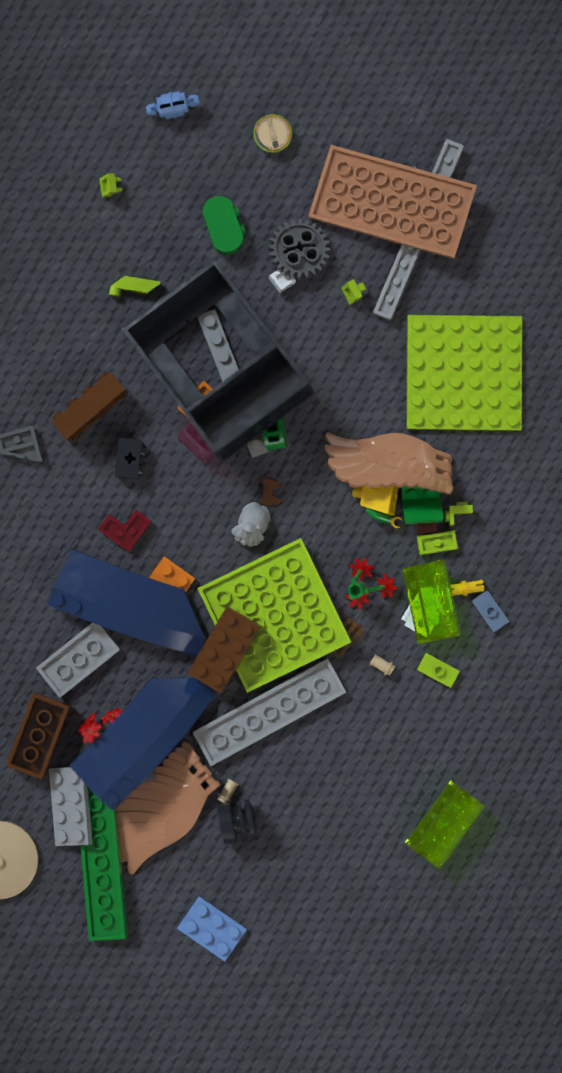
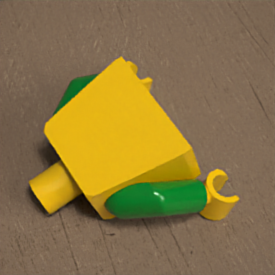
(379, 502)

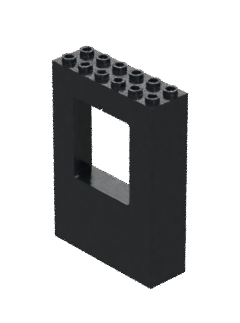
(246, 400)

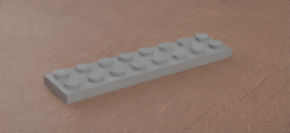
(269, 712)

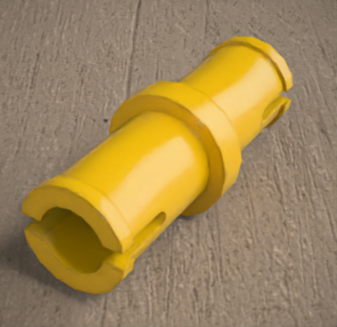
(467, 587)

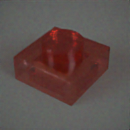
(424, 528)

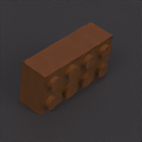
(89, 407)
(224, 649)
(38, 735)

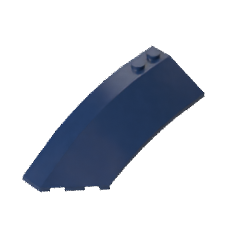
(127, 603)
(141, 737)

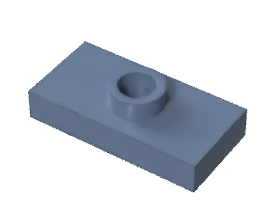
(490, 611)

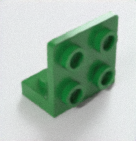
(421, 505)

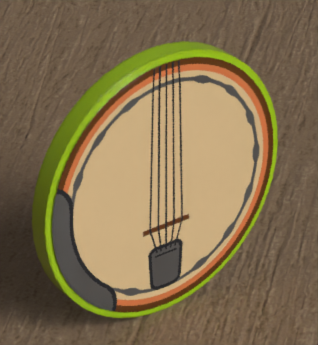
(272, 133)

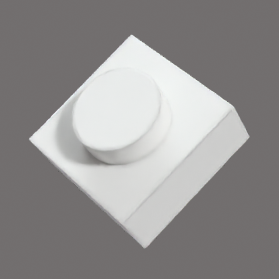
(281, 282)

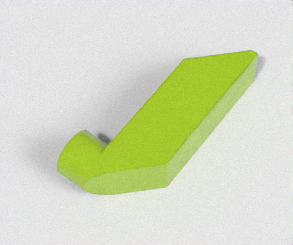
(134, 285)

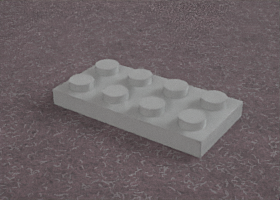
(77, 659)
(70, 808)

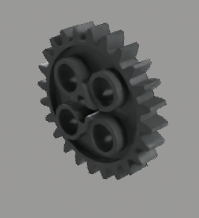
(294, 233)

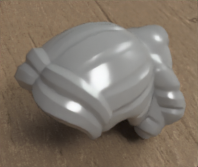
(251, 524)

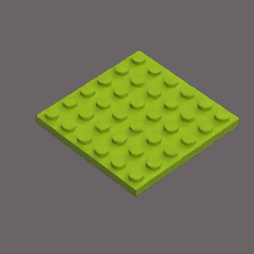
(464, 372)
(290, 604)

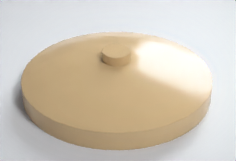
(17, 859)

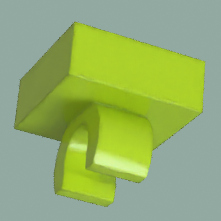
(108, 185)
(353, 291)

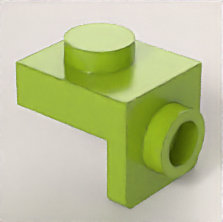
(460, 508)

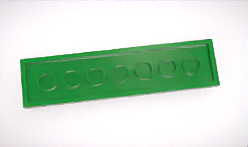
(103, 875)

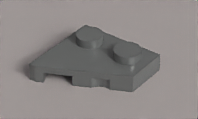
(21, 444)

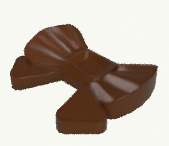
(267, 498)

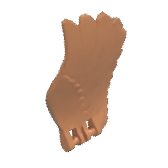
(389, 462)
(163, 808)

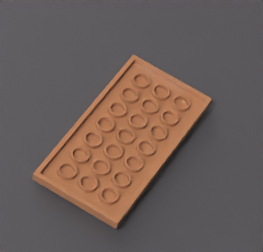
(392, 201)

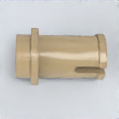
(382, 665)
(227, 791)

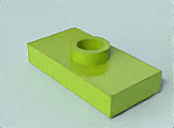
(437, 542)
(438, 670)

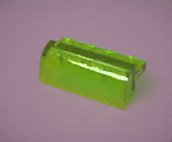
(431, 601)
(445, 824)

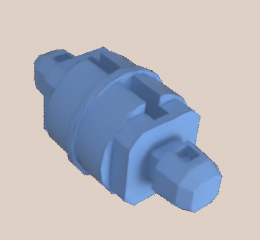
(171, 99)

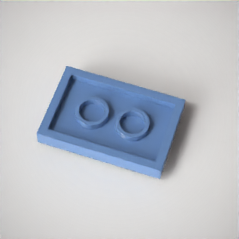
(212, 928)

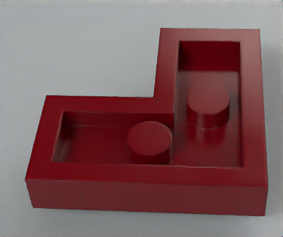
(126, 534)

